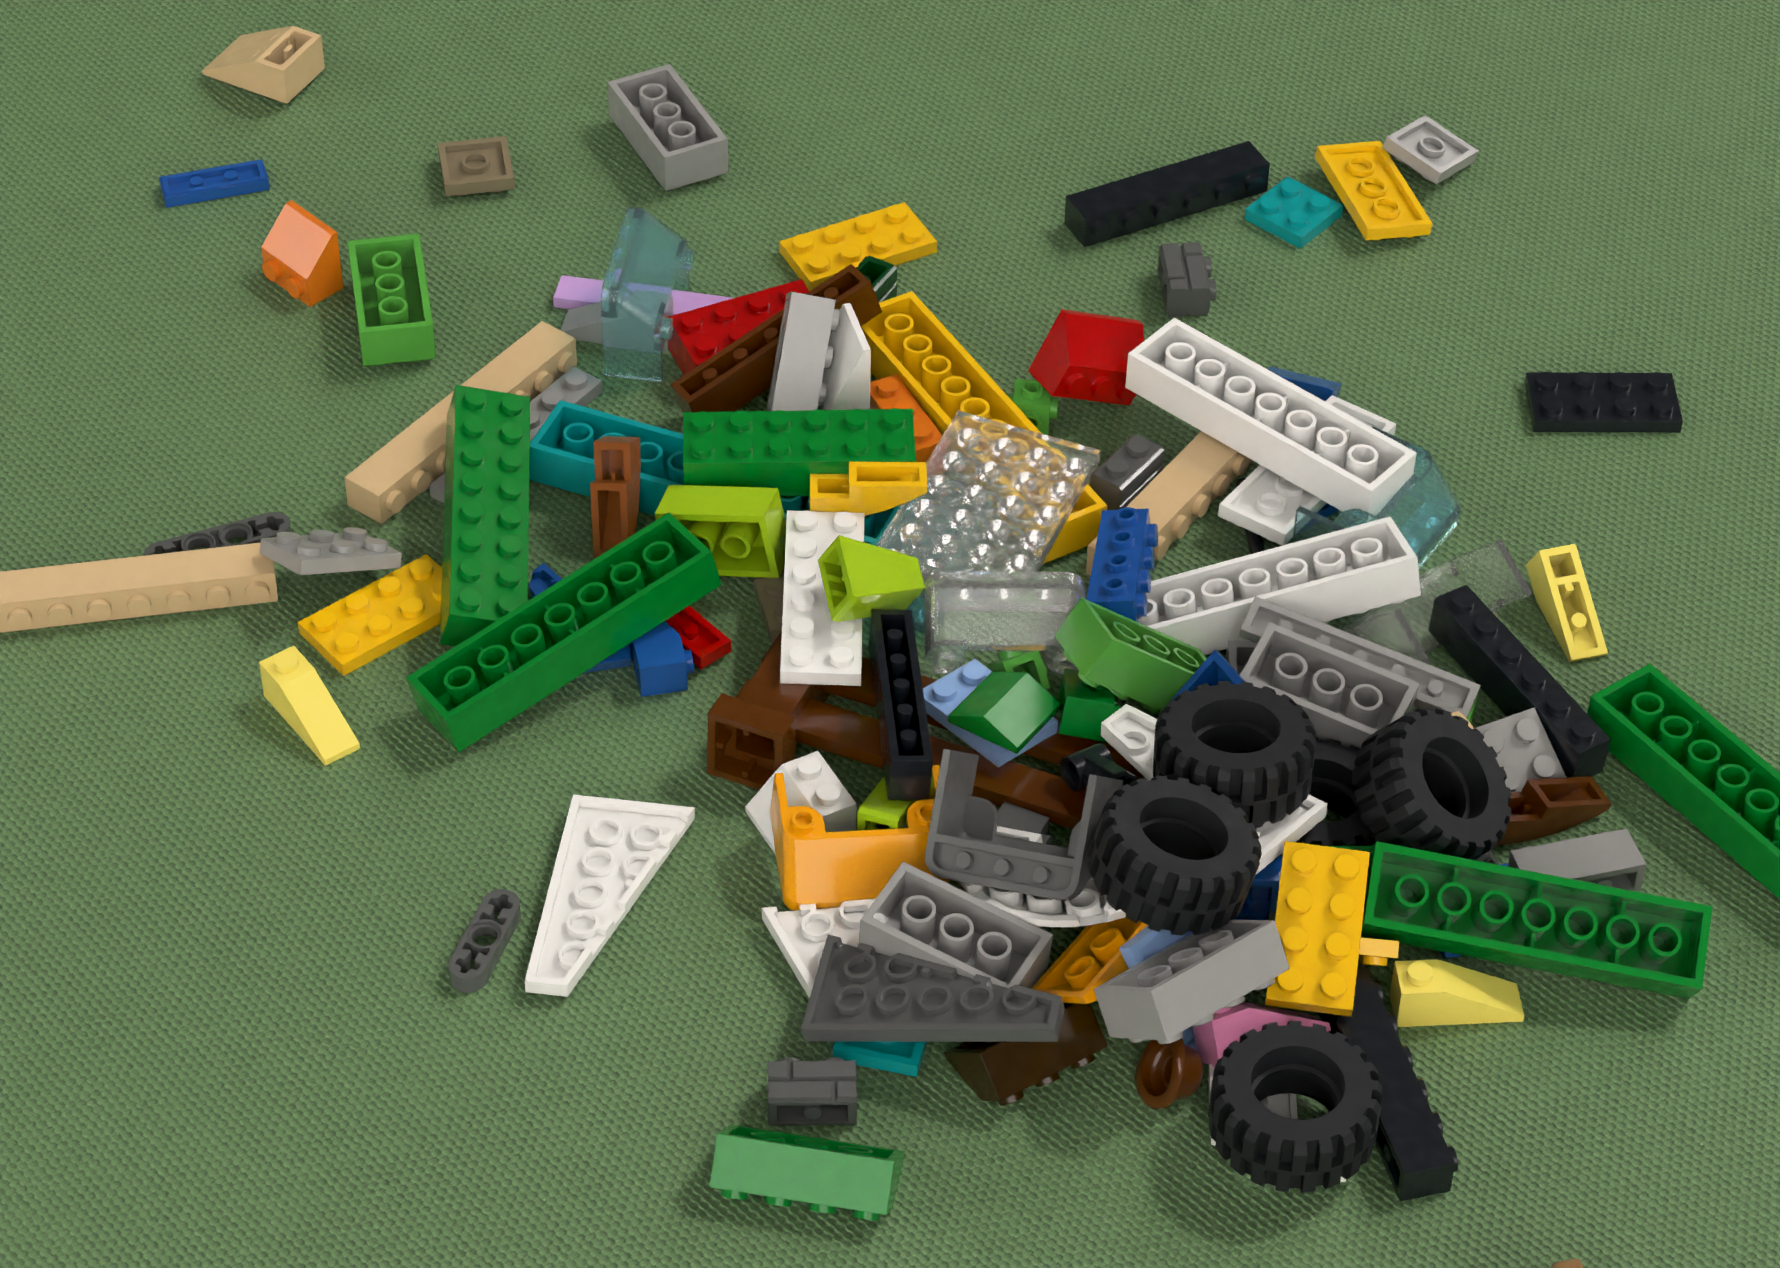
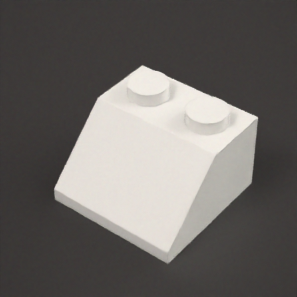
(810, 784)

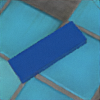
(214, 183)

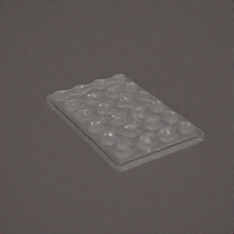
(991, 498)

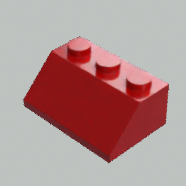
(1088, 357)

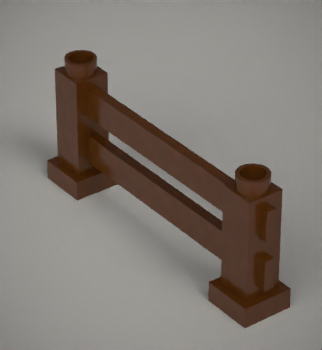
(768, 718)

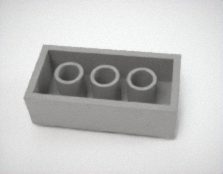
(668, 127)
(1336, 690)
(954, 929)
(1191, 981)

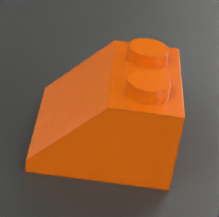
(303, 255)

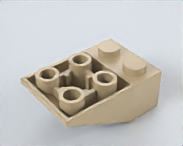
(271, 62)

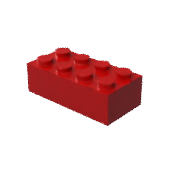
(711, 328)

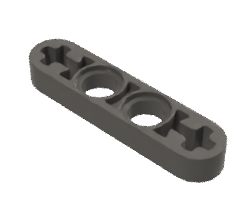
(219, 535)

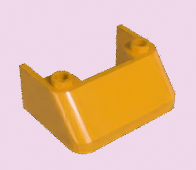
(842, 864)

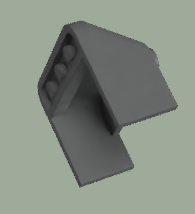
(966, 847)

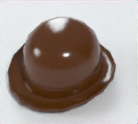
(1167, 1073)

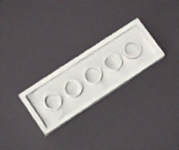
(1269, 502)
(812, 644)

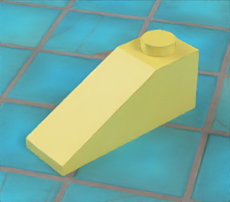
(1567, 602)
(306, 705)
(1449, 994)

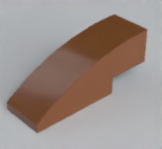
(614, 491)

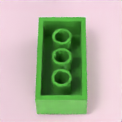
(391, 300)
(1126, 655)

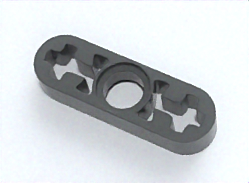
(485, 956)

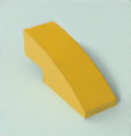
(868, 487)

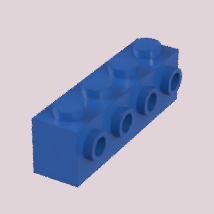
(1123, 562)

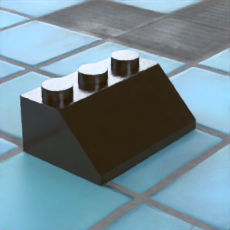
(1006, 1068)

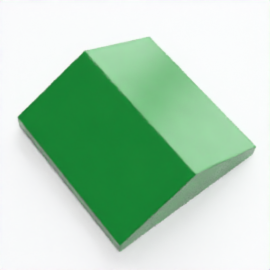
(1006, 709)

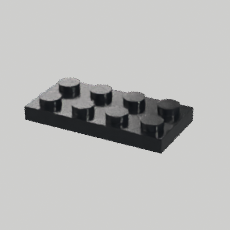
(1603, 402)

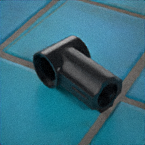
(1094, 761)

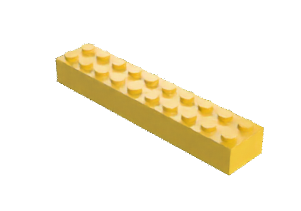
(948, 379)

